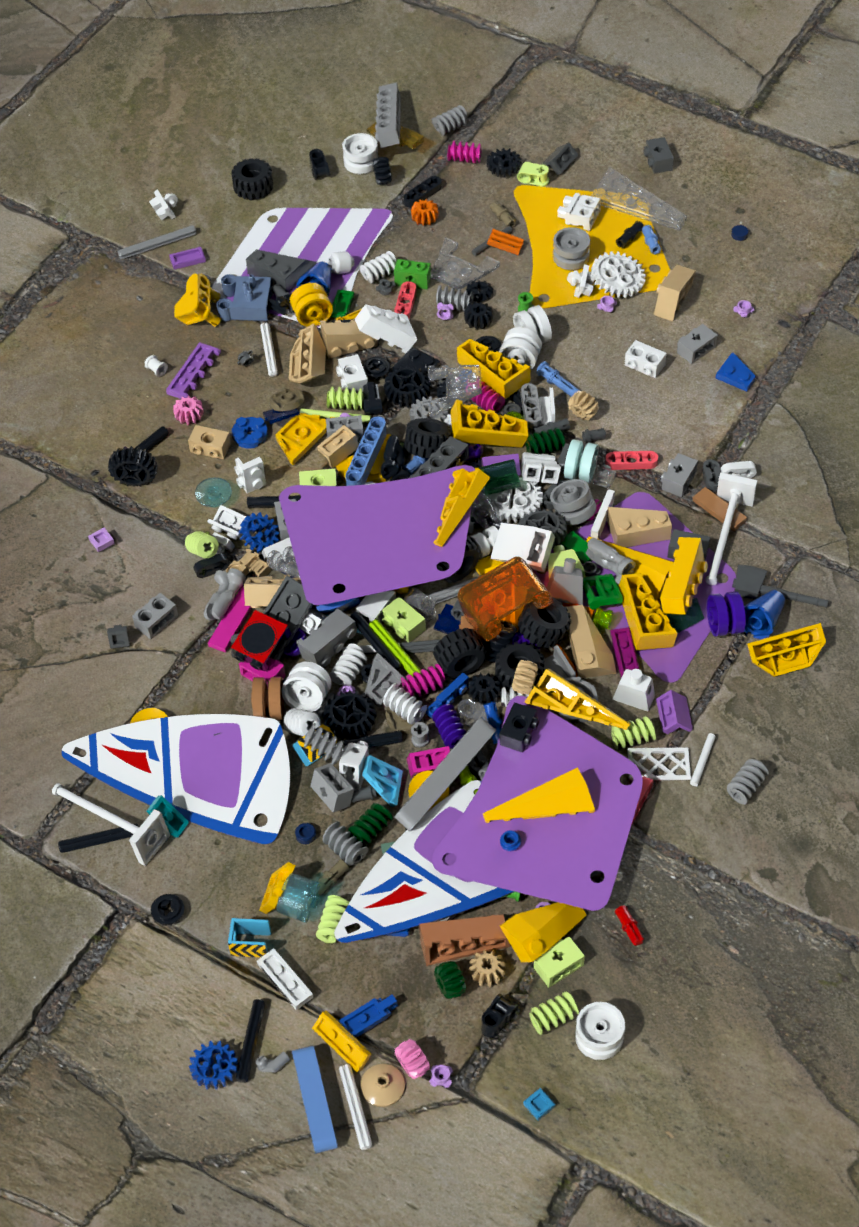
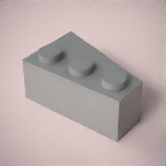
(328, 638)

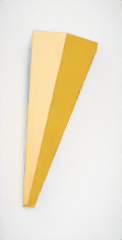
(462, 495)
(652, 568)
(561, 696)
(558, 796)

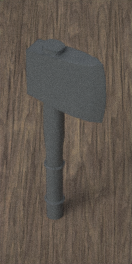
(750, 583)

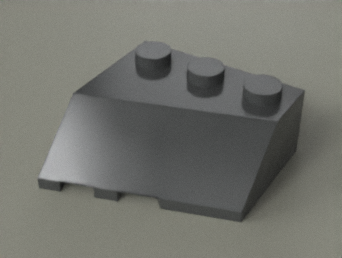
(281, 268)

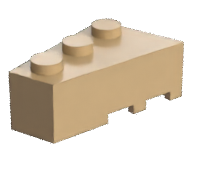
(672, 290)
(344, 338)
(638, 526)
(260, 590)

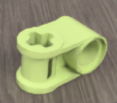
(533, 173)

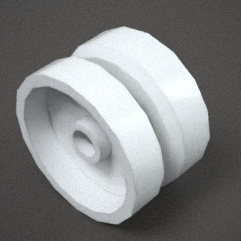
(359, 153)
(535, 320)
(522, 346)
(306, 686)
(600, 1030)

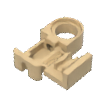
(251, 562)

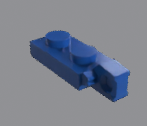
(448, 695)
(368, 1015)

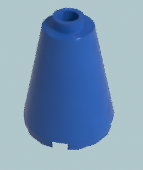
(317, 274)
(763, 614)

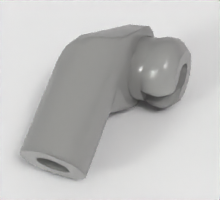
(272, 1066)

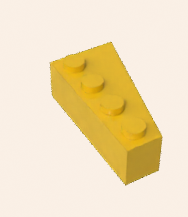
(497, 371)
(645, 619)

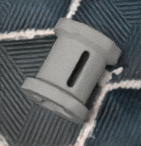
(419, 734)

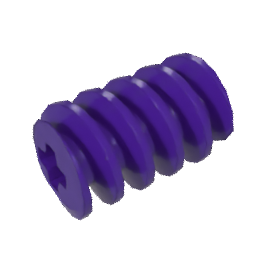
(448, 725)

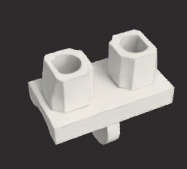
(169, 201)
(581, 280)

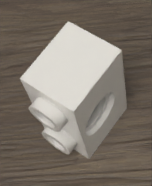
(351, 372)

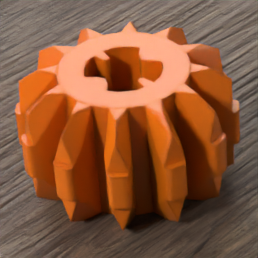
(424, 212)

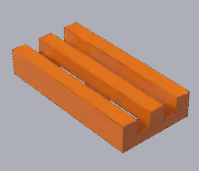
(506, 240)

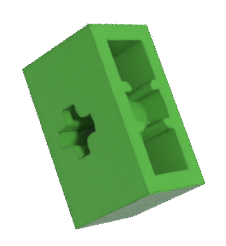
(414, 272)

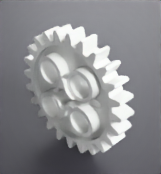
(618, 274)
(525, 499)

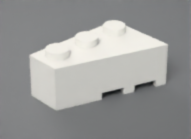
(386, 325)

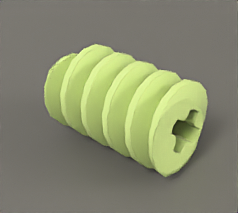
(346, 397)
(201, 544)
(636, 731)
(331, 916)
(553, 1011)

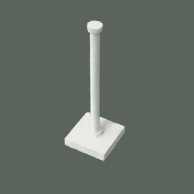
(734, 490)
(146, 838)

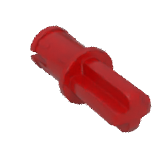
(629, 925)

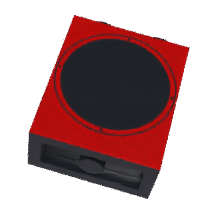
(259, 640)

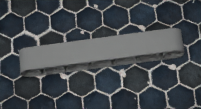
(445, 773)

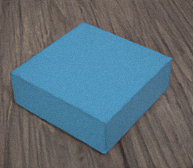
(539, 1104)

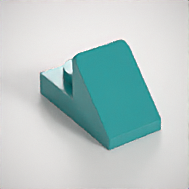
(174, 819)

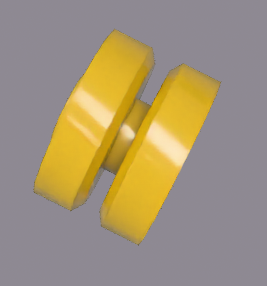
(311, 304)

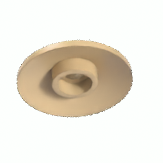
(384, 1094)

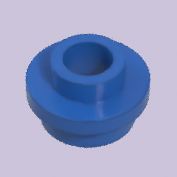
(507, 836)

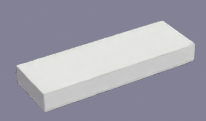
(602, 514)

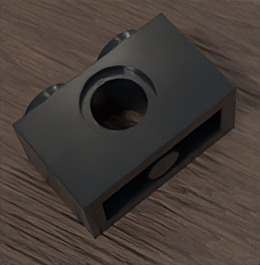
(518, 717)

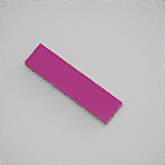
(230, 623)

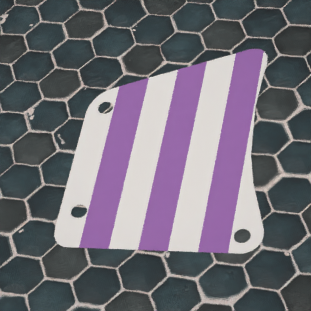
(311, 236)

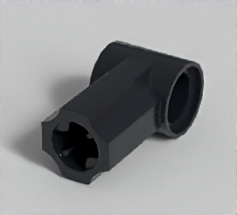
(371, 401)

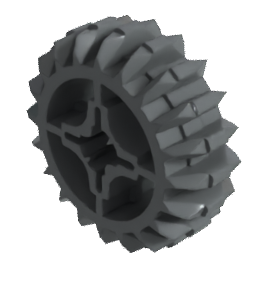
(549, 521)

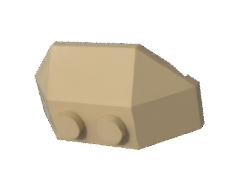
(307, 356)

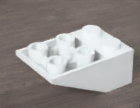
(525, 542)

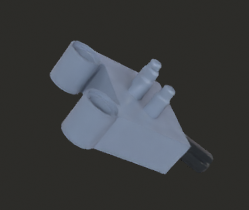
(251, 298)

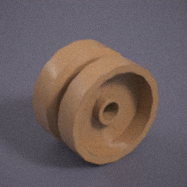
(267, 698)

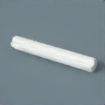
(269, 350)
(355, 1107)

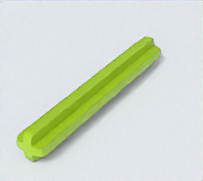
(394, 647)

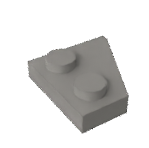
(380, 679)

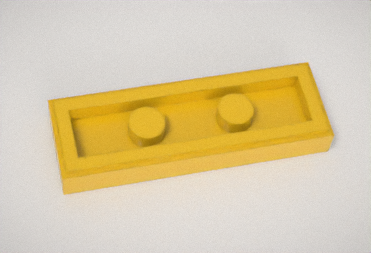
(341, 1041)

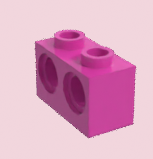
(426, 760)

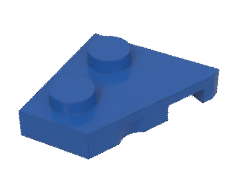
(736, 373)

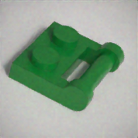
(607, 589)

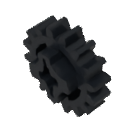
(503, 162)

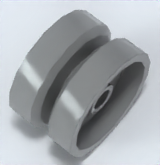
(571, 248)
(573, 501)

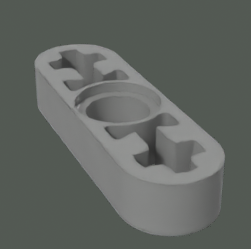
(534, 399)

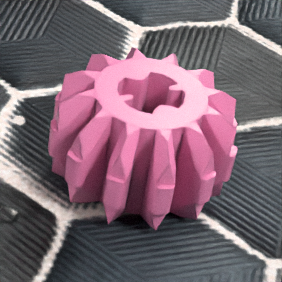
(188, 410)
(412, 1059)

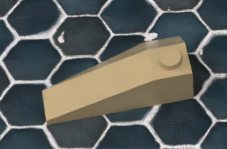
(588, 647)

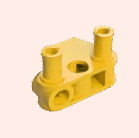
(191, 308)

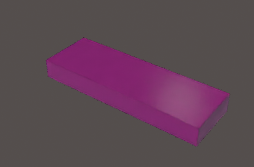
(624, 650)

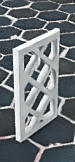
(668, 752)

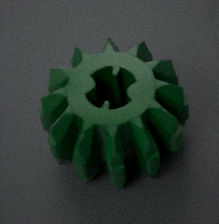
(450, 979)

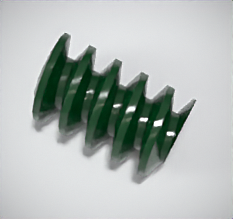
(545, 440)
(370, 822)

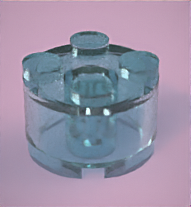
(298, 897)

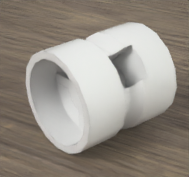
(486, 540)

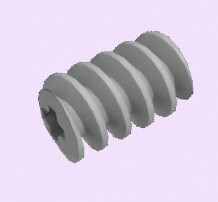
(450, 120)
(456, 299)
(324, 744)
(747, 780)
(343, 845)

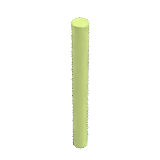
(327, 414)

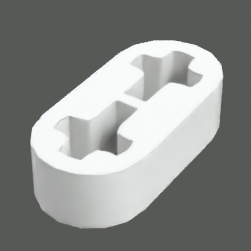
(743, 469)

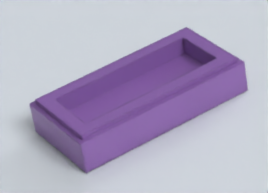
(187, 258)

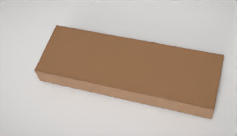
(718, 507)

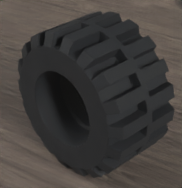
(252, 179)
(425, 436)
(470, 560)
(546, 625)
(460, 652)
(511, 656)

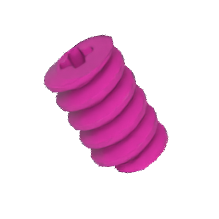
(464, 152)
(489, 399)
(423, 680)

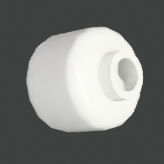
(341, 262)

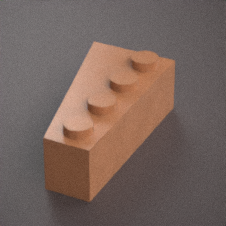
(461, 938)

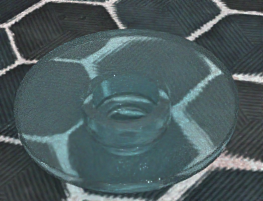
(213, 492)

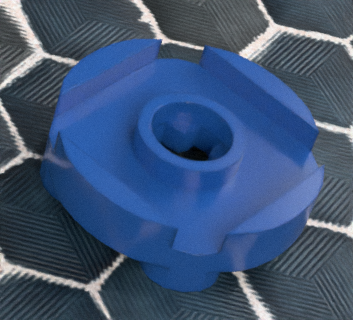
(243, 425)

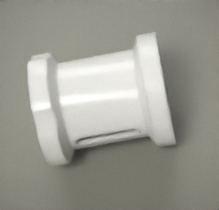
(155, 365)

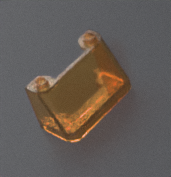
(500, 594)

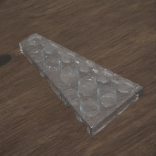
(630, 198)

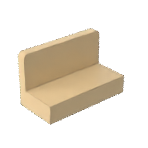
(338, 446)

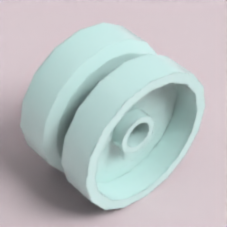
(581, 461)

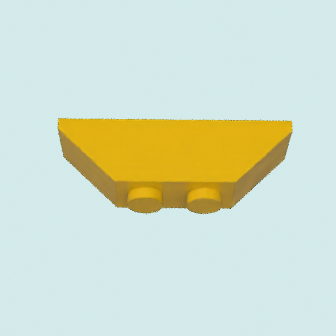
(788, 650)

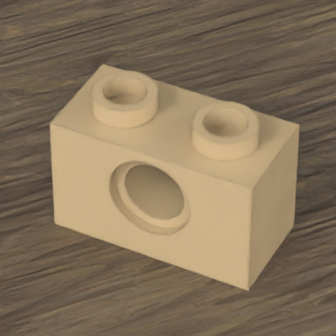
(209, 442)

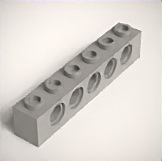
(388, 115)

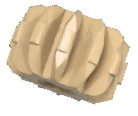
(583, 405)
(524, 677)
(487, 975)

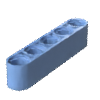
(366, 452)
(314, 1099)

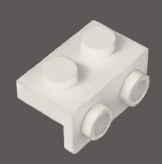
(250, 474)
(227, 521)

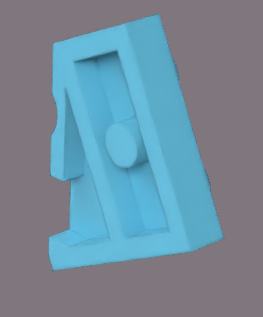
(383, 778)

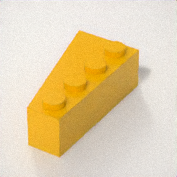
(486, 427)
(684, 576)

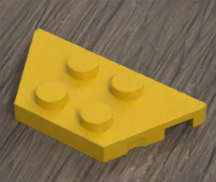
(300, 435)

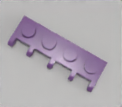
(191, 370)

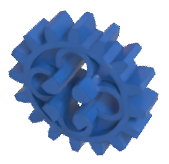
(249, 528)
(200, 1072)

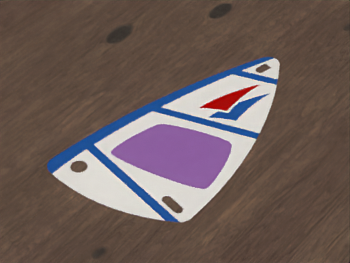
(204, 776)
(406, 886)

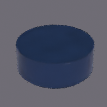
(739, 232)
(305, 833)

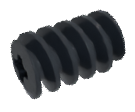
(494, 645)

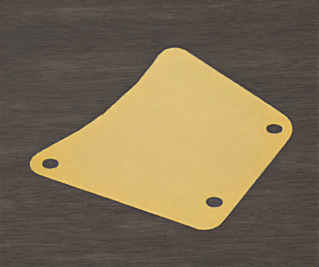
(540, 212)

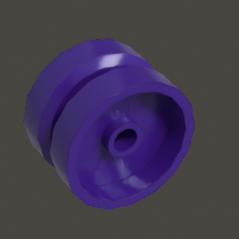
(726, 614)

